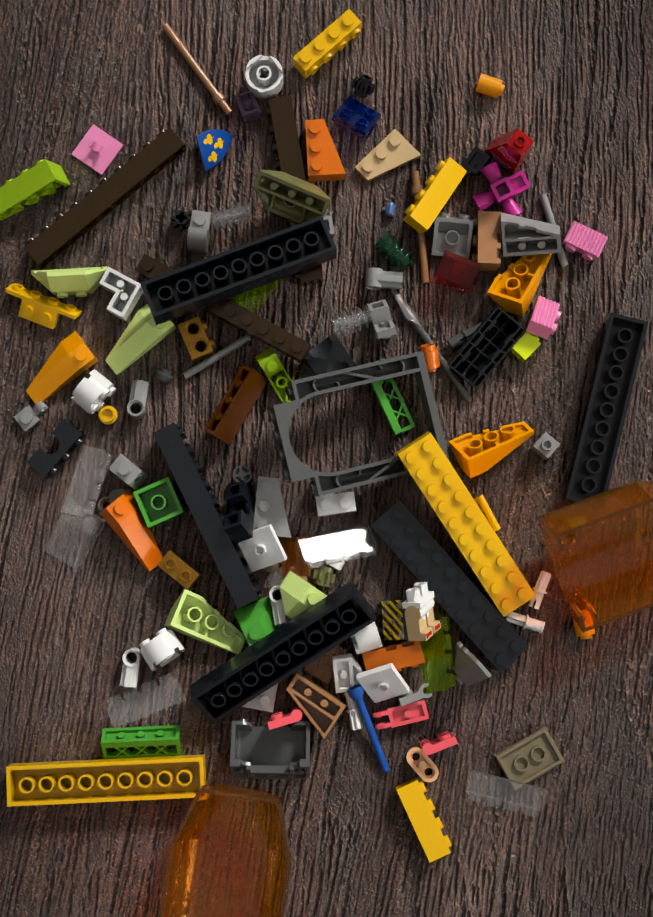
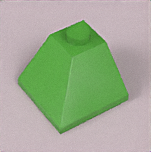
(256, 620)

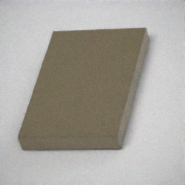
(530, 757)

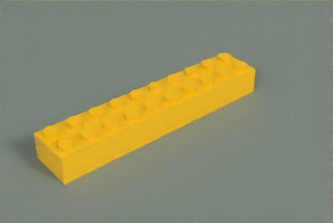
(465, 524)
(105, 780)

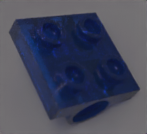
(356, 117)

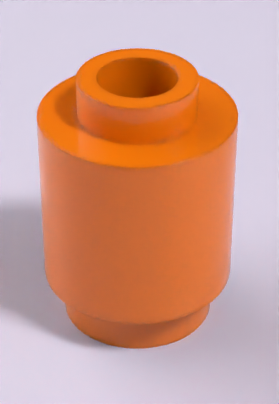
(431, 356)

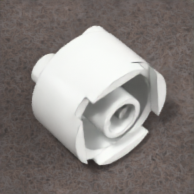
(268, 67)
(92, 392)
(367, 639)
(161, 649)

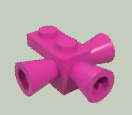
(501, 190)

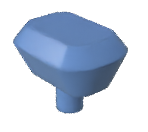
(390, 209)

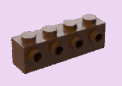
(236, 404)

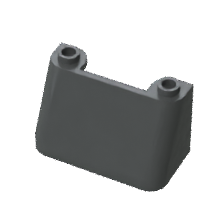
(270, 753)

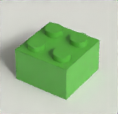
(159, 502)

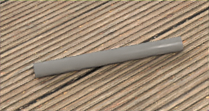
(550, 219)
(217, 356)

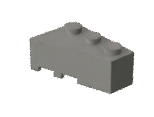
(528, 236)
(270, 507)

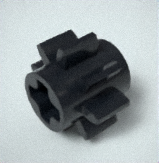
(363, 86)
(178, 216)

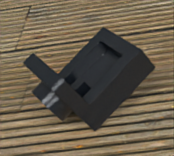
(476, 161)

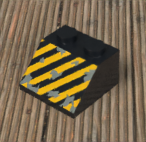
(393, 620)

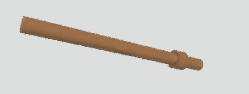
(218, 97)
(421, 237)

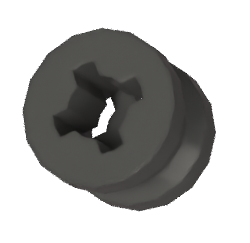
(240, 473)

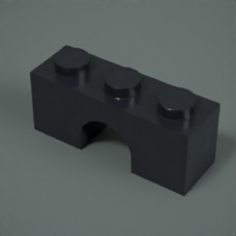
(48, 464)
(239, 522)

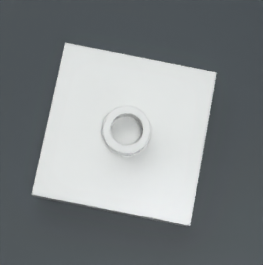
(262, 549)
(383, 683)

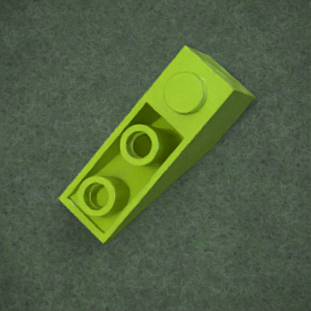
(274, 372)

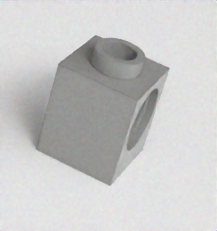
(545, 446)

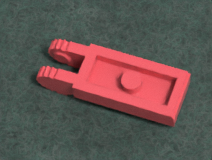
(403, 715)

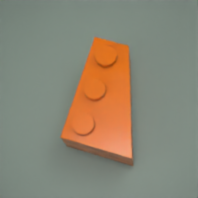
(322, 155)
(399, 654)

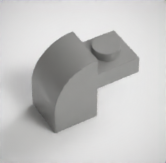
(198, 232)
(381, 318)

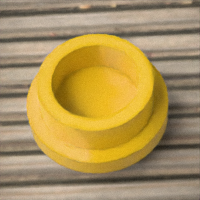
(108, 415)

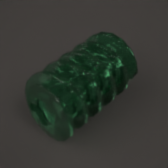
(393, 252)

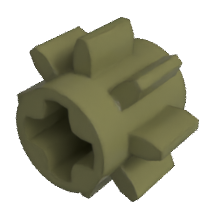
(324, 576)

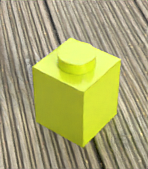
(525, 346)

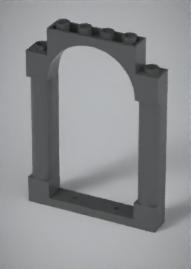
(305, 388)

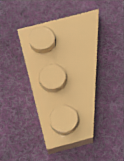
(388, 154)

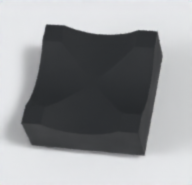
(329, 356)

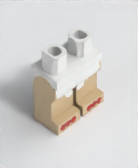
(419, 613)

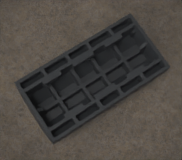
(486, 347)

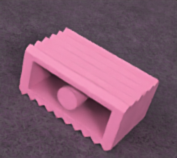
(584, 240)
(543, 317)

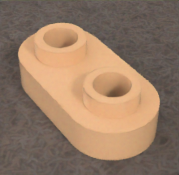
(422, 764)

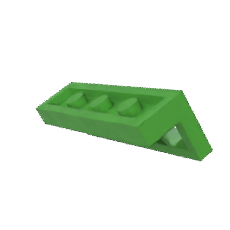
(386, 407)
(140, 739)

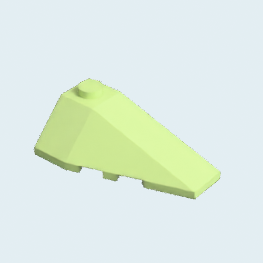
(137, 339)
(199, 620)

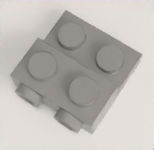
(452, 234)

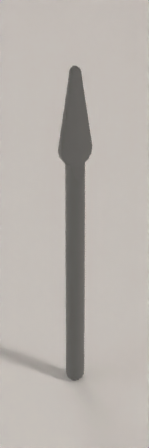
(411, 316)

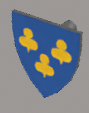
(212, 146)

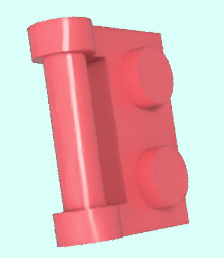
(279, 719)
(442, 742)

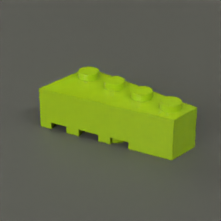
(31, 185)

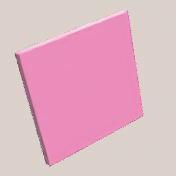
(97, 149)

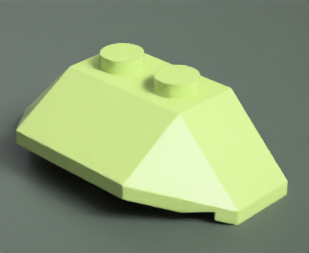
(70, 281)
(298, 595)

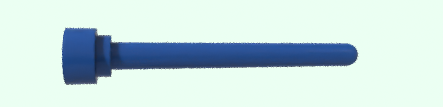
(356, 693)

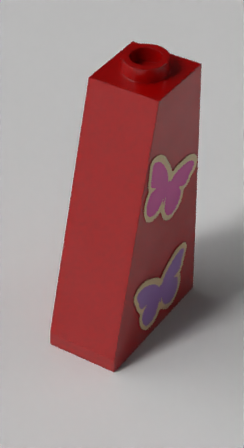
(510, 150)

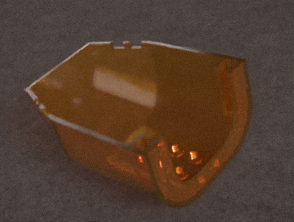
(603, 553)
(228, 856)

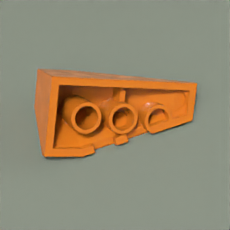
(129, 524)

